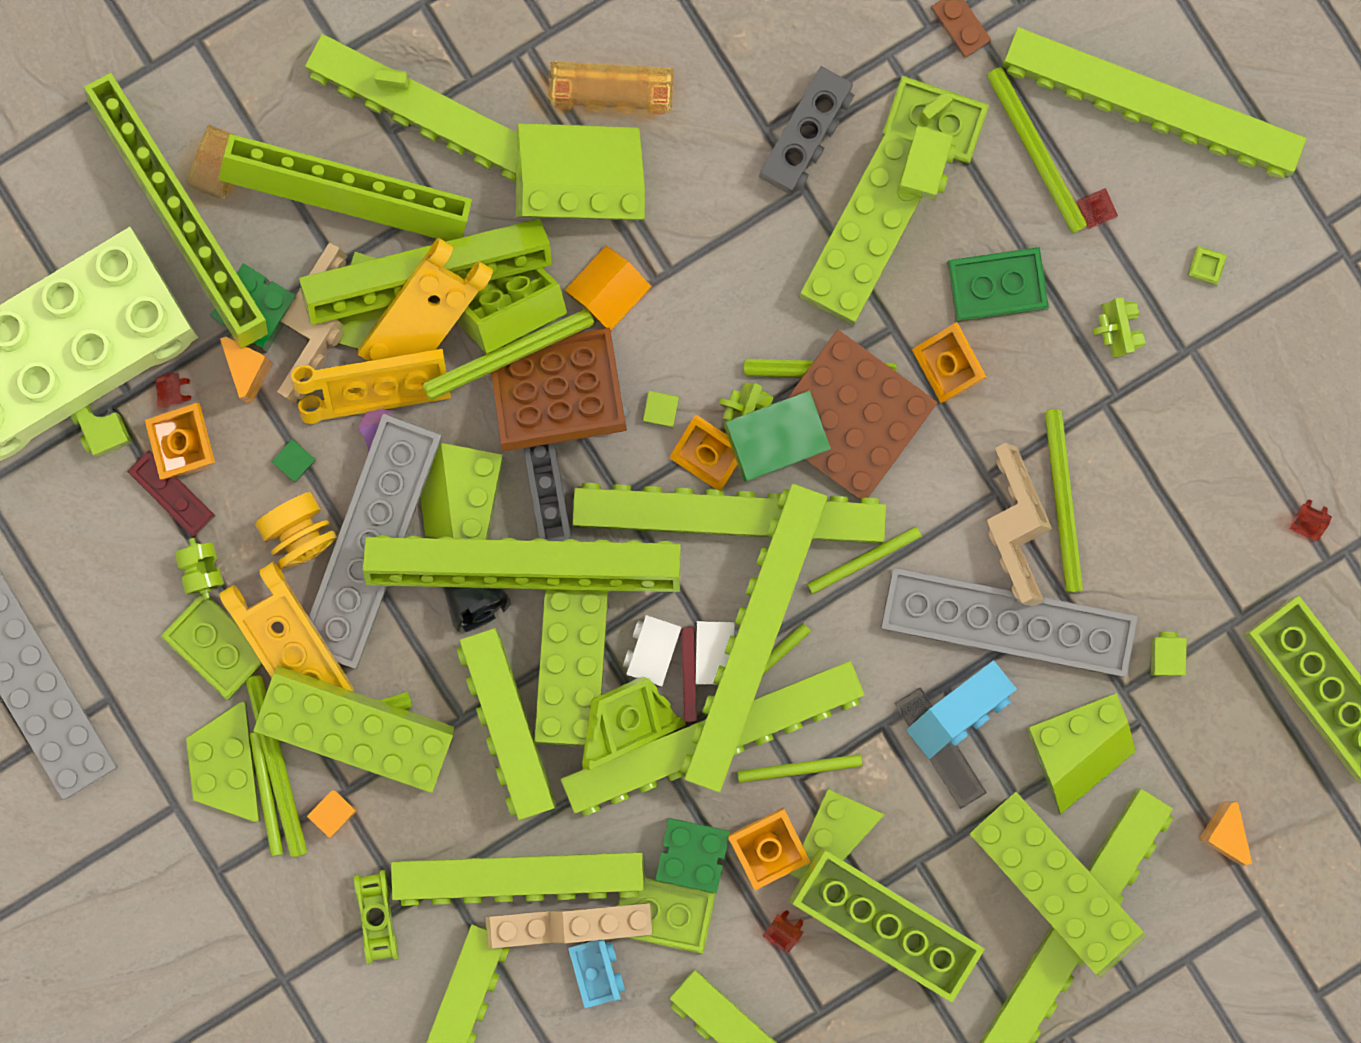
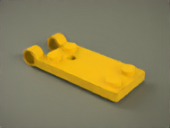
(413, 322)
(377, 385)
(298, 645)

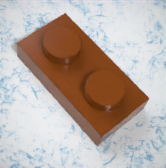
(961, 25)

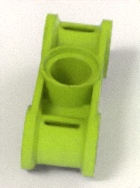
(376, 935)

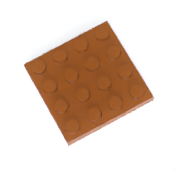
(560, 393)
(864, 413)

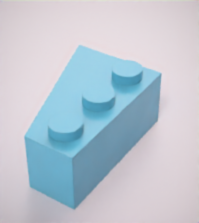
(961, 709)

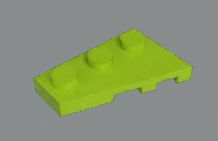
(838, 827)

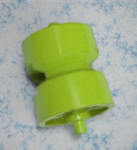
(199, 568)

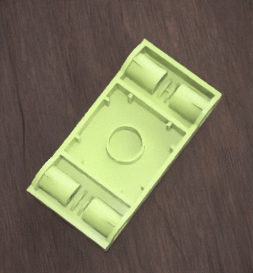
(83, 336)

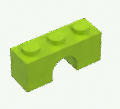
(101, 434)

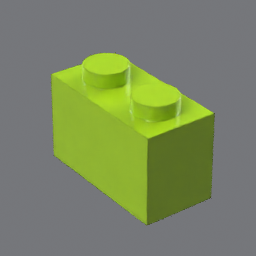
(926, 163)

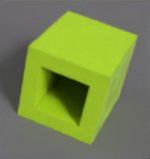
(1168, 655)

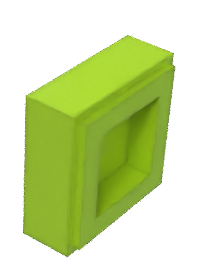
(392, 78)
(936, 107)
(1207, 265)
(661, 409)

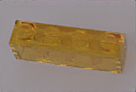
(611, 86)

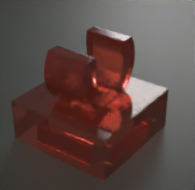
(1097, 208)
(169, 390)
(1311, 521)
(783, 932)

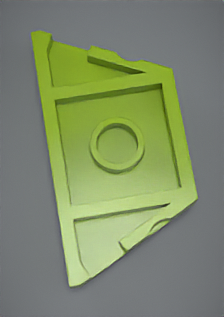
(626, 721)
(224, 764)

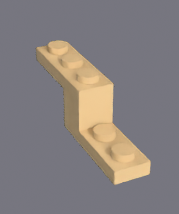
(321, 335)
(1018, 525)
(568, 925)

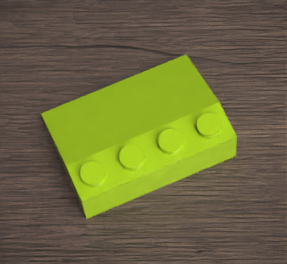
(579, 172)

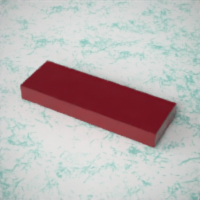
(172, 495)
(688, 674)

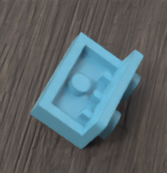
(595, 972)

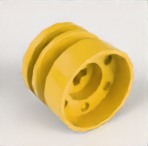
(296, 530)

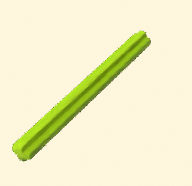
(1036, 150)
(508, 354)
(1063, 500)
(278, 775)

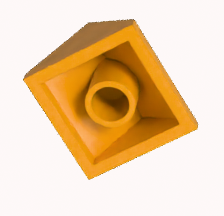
(608, 288)
(949, 363)
(247, 369)
(180, 442)
(705, 453)
(1227, 834)
(769, 848)

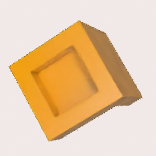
(332, 813)

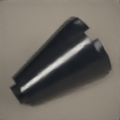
(474, 606)

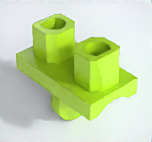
(1116, 328)
(746, 401)

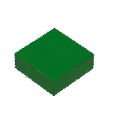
(293, 460)

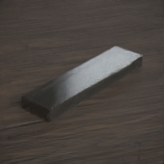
(950, 761)

